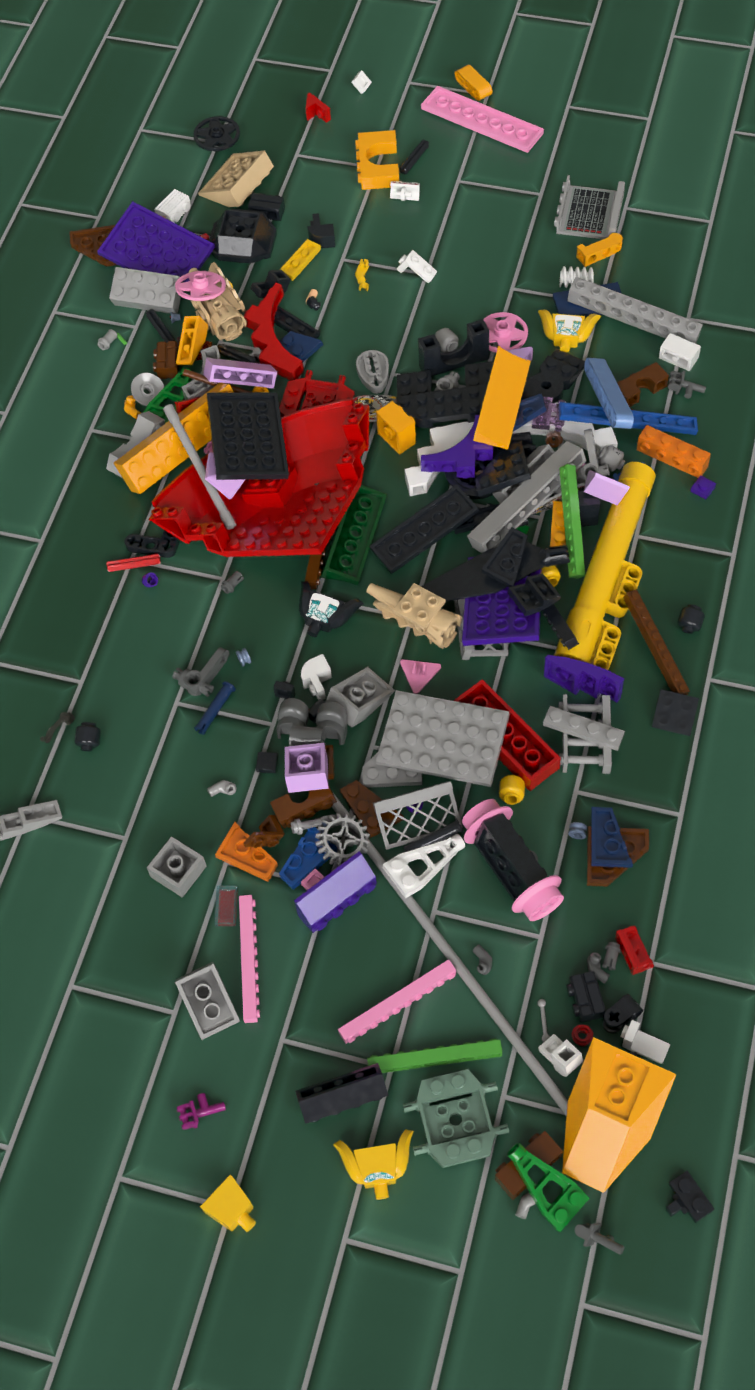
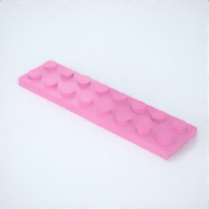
(482, 119)

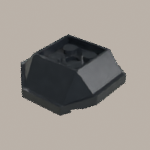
(243, 236)

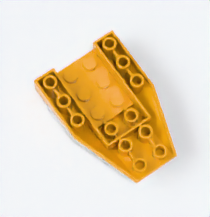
(611, 1113)

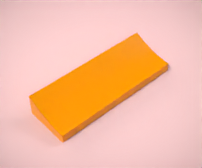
(502, 399)

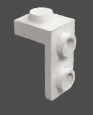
(418, 265)
(643, 1043)

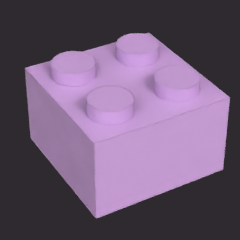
(306, 767)

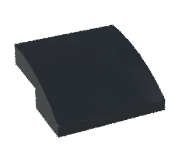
(534, 594)

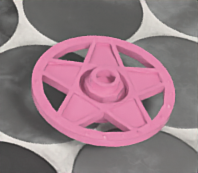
(199, 285)
(504, 331)

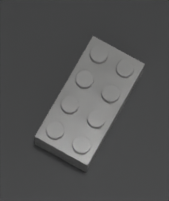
(145, 290)

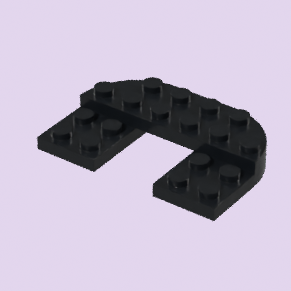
(431, 407)

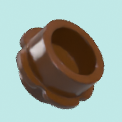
(553, 443)

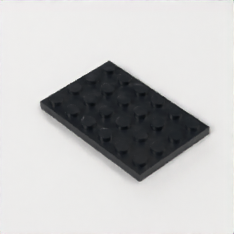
(247, 436)

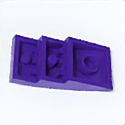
(583, 676)

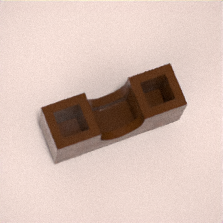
(651, 377)
(288, 811)
(540, 1146)

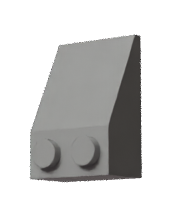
(360, 695)
(207, 1000)

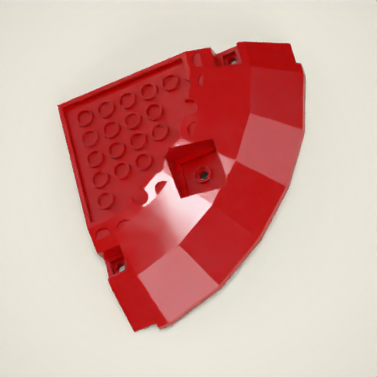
(278, 514)

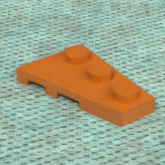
(249, 859)

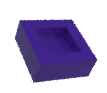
(703, 487)

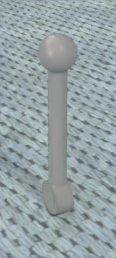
(541, 1003)

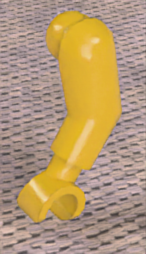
(360, 273)

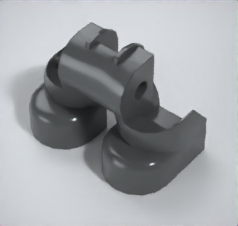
(293, 720)

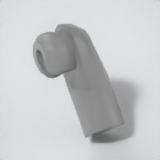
(222, 787)

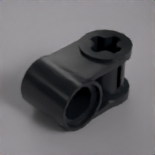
(623, 1012)

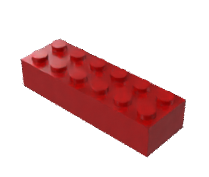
(522, 747)

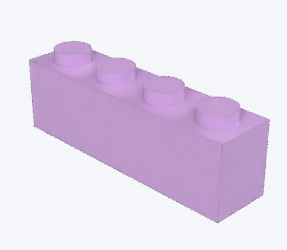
(239, 373)

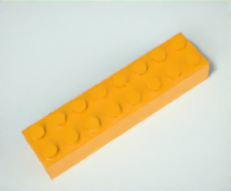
(164, 449)

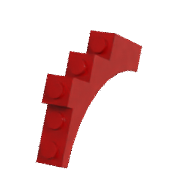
(262, 322)

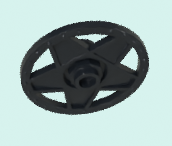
(216, 133)

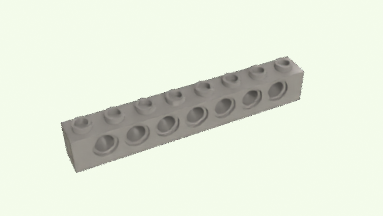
(632, 311)

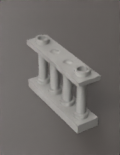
(603, 759)

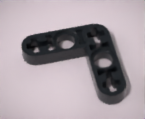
(159, 548)

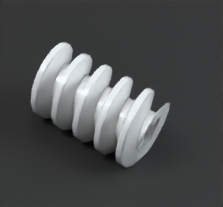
(568, 276)

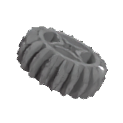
(351, 840)

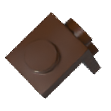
(269, 836)

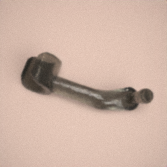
(65, 717)

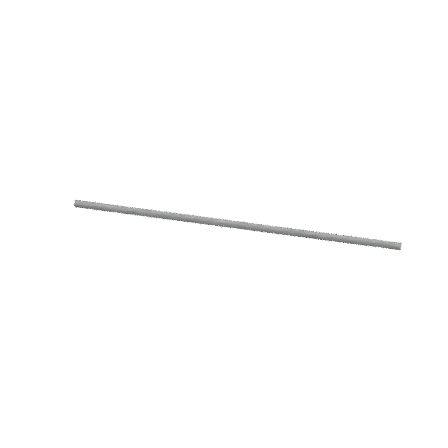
(467, 977)

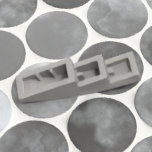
(29, 819)

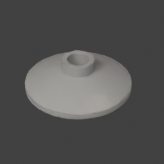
(146, 381)

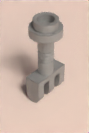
(298, 826)

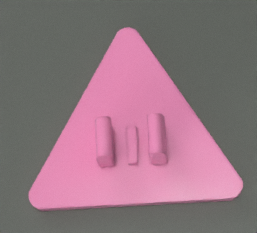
(419, 673)

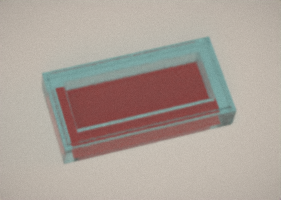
(226, 906)

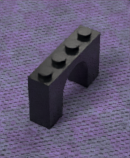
(472, 351)

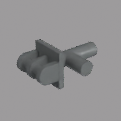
(677, 381)
(590, 1234)

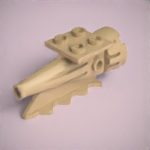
(222, 312)
(418, 610)

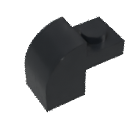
(321, 234)
(274, 276)

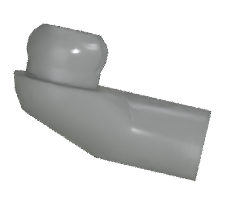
(524, 1205)

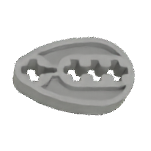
(365, 373)

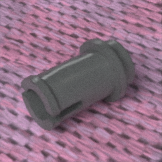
(229, 584)
(611, 955)

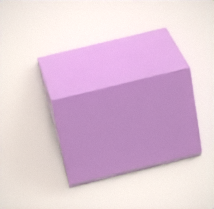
(605, 487)

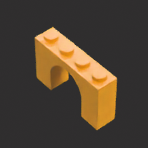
(370, 145)

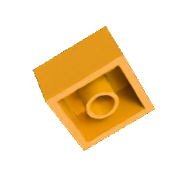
(396, 427)

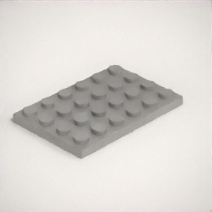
(443, 738)

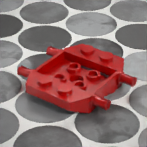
(316, 393)

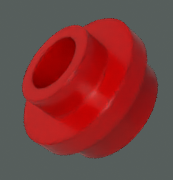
(582, 1029)

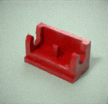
(633, 950)

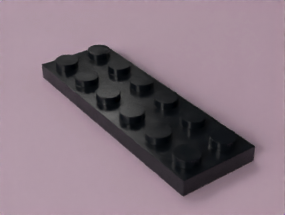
(424, 529)

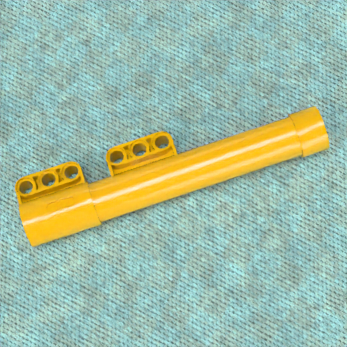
(609, 575)

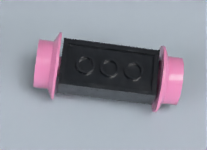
(511, 860)

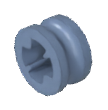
(243, 657)
(577, 830)

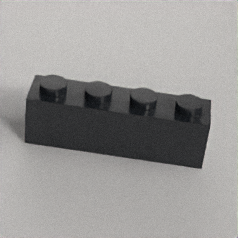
(342, 1093)

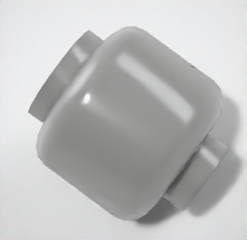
(447, 339)
(611, 456)

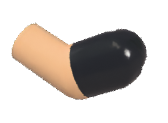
(311, 300)

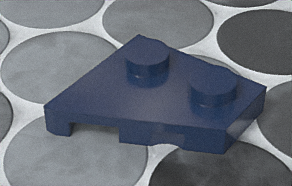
(300, 345)

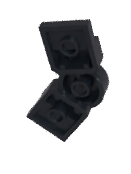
(555, 375)

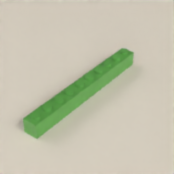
(572, 521)
(438, 1056)

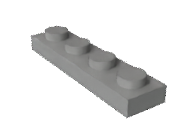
(583, 728)

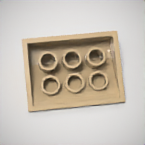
(237, 178)

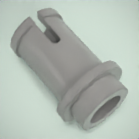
(108, 338)

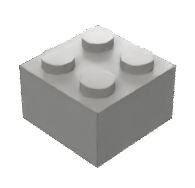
(176, 867)

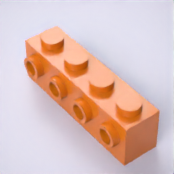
(673, 451)

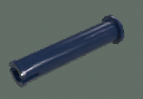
(214, 707)

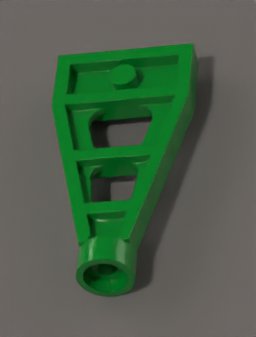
(154, 405)
(565, 1205)

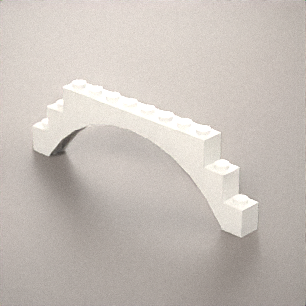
(450, 435)

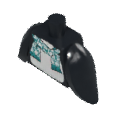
(323, 611)

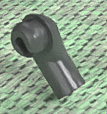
(485, 960)
(594, 965)

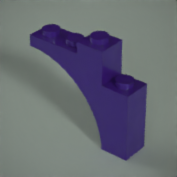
(459, 457)

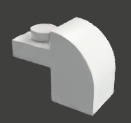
(313, 673)
(561, 1055)

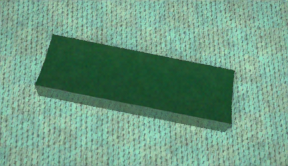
(354, 536)

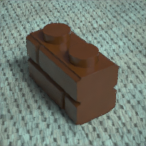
(166, 359)

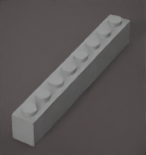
(525, 498)

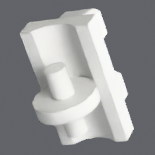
(405, 190)

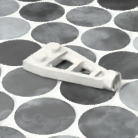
(403, 876)

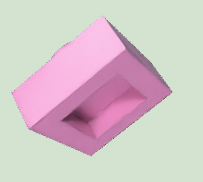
(313, 878)

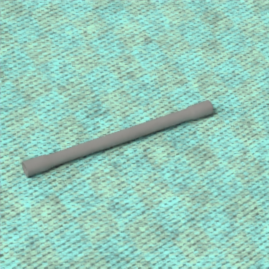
(175, 421)

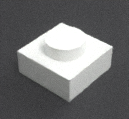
(361, 82)

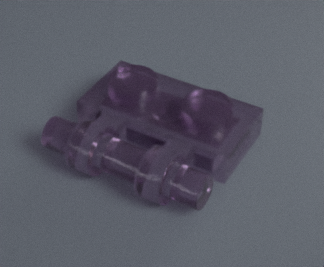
(545, 419)

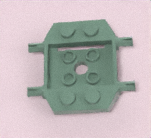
(459, 1141)

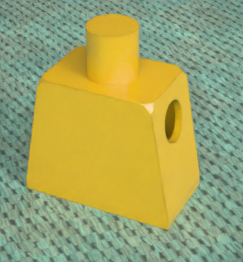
(230, 1206)

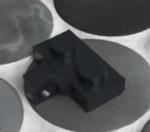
(688, 1198)

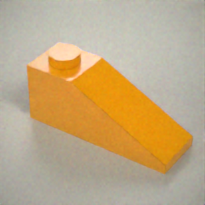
(192, 339)

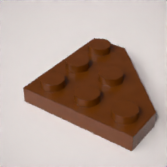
(89, 241)
(637, 845)

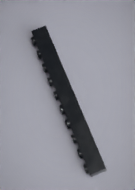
(560, 626)

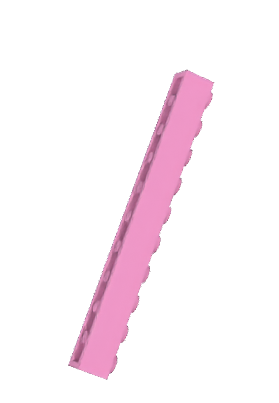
(248, 961)
(397, 1001)

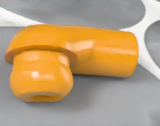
(129, 407)

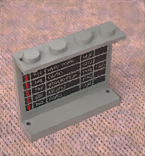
(588, 211)

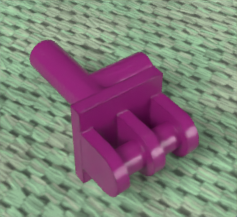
(194, 1114)

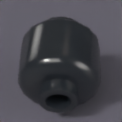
(691, 619)
(87, 736)

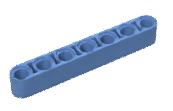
(608, 393)

